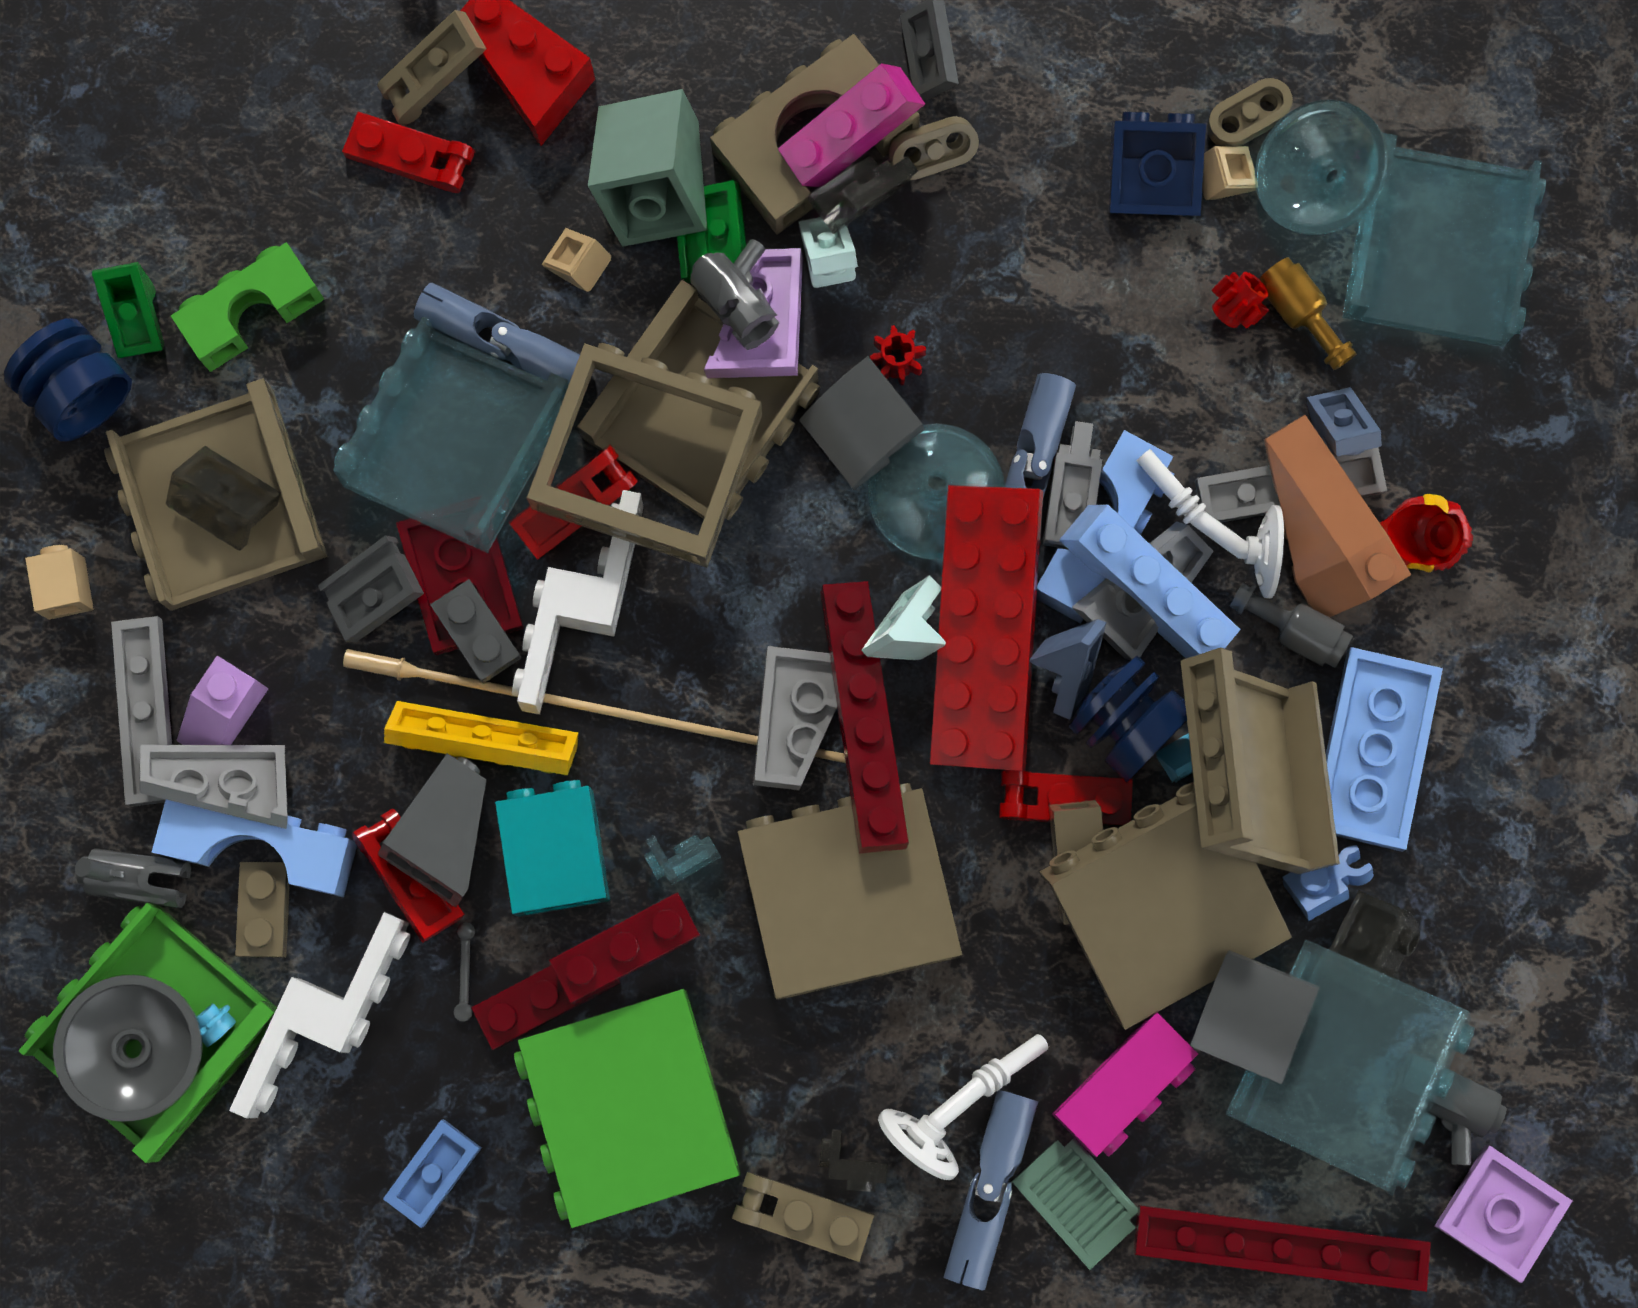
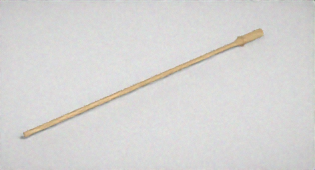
(402, 669)

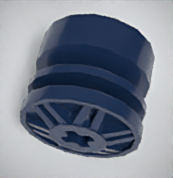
(67, 379)
(1130, 718)

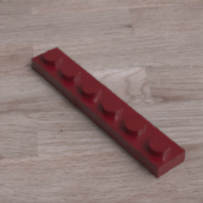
(864, 719)
(1282, 1248)

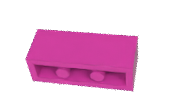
(851, 125)
(1126, 1086)

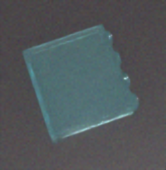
(1446, 247)
(451, 436)
(1360, 1071)

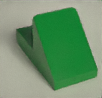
(128, 309)

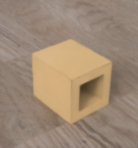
(59, 582)

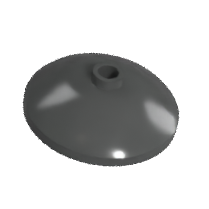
(93, 1043)

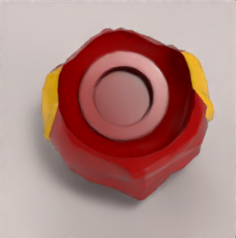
(1429, 532)

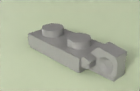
(1073, 483)

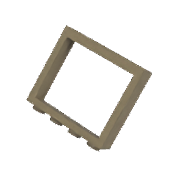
(623, 524)

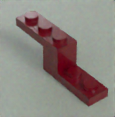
(586, 971)

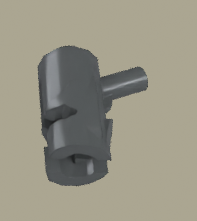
(732, 297)
(127, 874)
(1465, 1111)

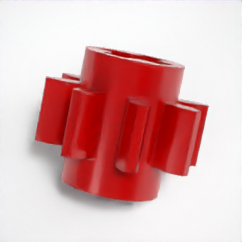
(1240, 299)
(907, 348)

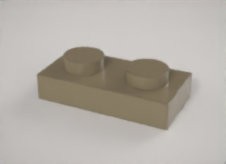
(262, 910)

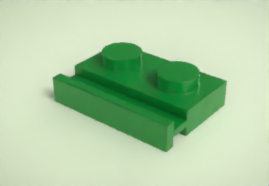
(723, 230)

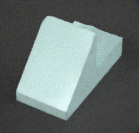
(828, 255)
(905, 629)

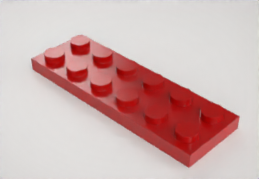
(986, 627)

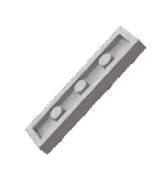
(1252, 490)
(140, 697)

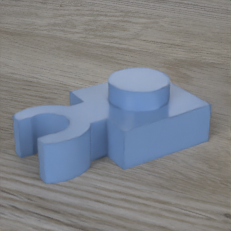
(1326, 887)

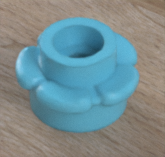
(214, 1023)

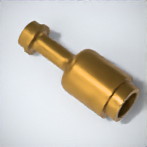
(1302, 304)

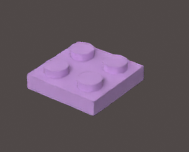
(1503, 1213)

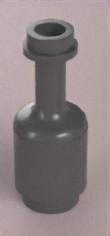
(1300, 629)

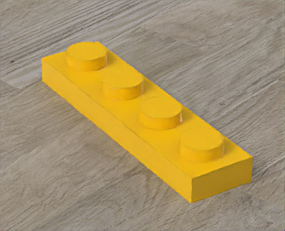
(481, 738)

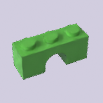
(212, 319)

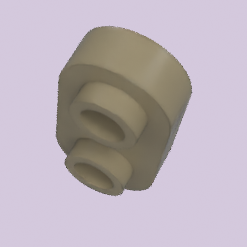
(1246, 113)
(932, 150)

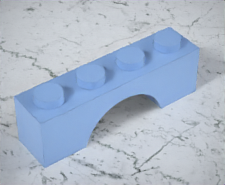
(1130, 490)
(1133, 564)
(312, 858)

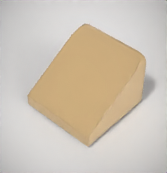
(1227, 172)
(577, 259)

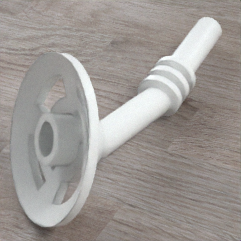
(1262, 551)
(928, 1132)

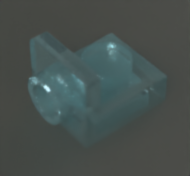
(689, 858)

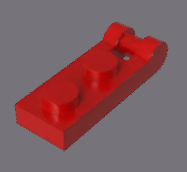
(407, 152)
(544, 532)
(1111, 794)
(422, 907)

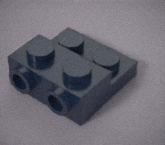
(1156, 165)

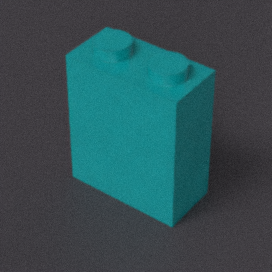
(552, 849)

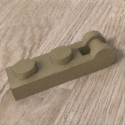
(431, 66)
(805, 1217)

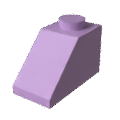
(220, 705)

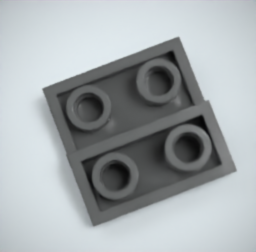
(861, 423)
(1255, 1016)

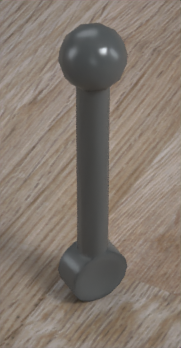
(463, 1010)

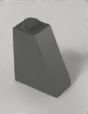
(440, 830)

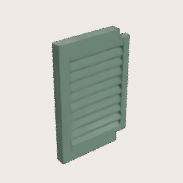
(1077, 1200)

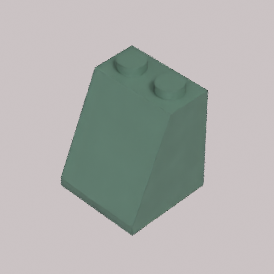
(649, 168)

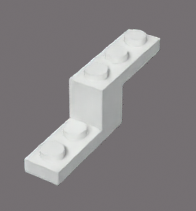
(574, 603)
(321, 1017)

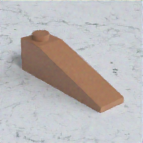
(1332, 534)

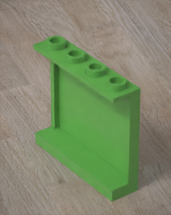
(166, 951)
(626, 1108)

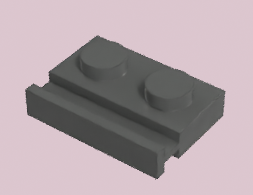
(371, 589)

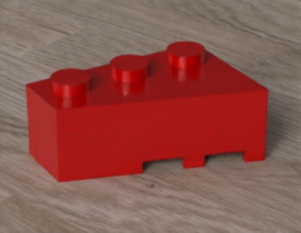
(530, 64)

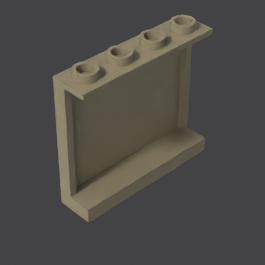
(679, 441)
(180, 555)
(1258, 766)
(1161, 908)
(844, 913)

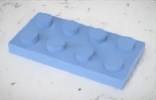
(1379, 745)

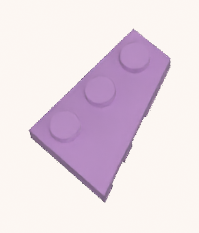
(780, 279)

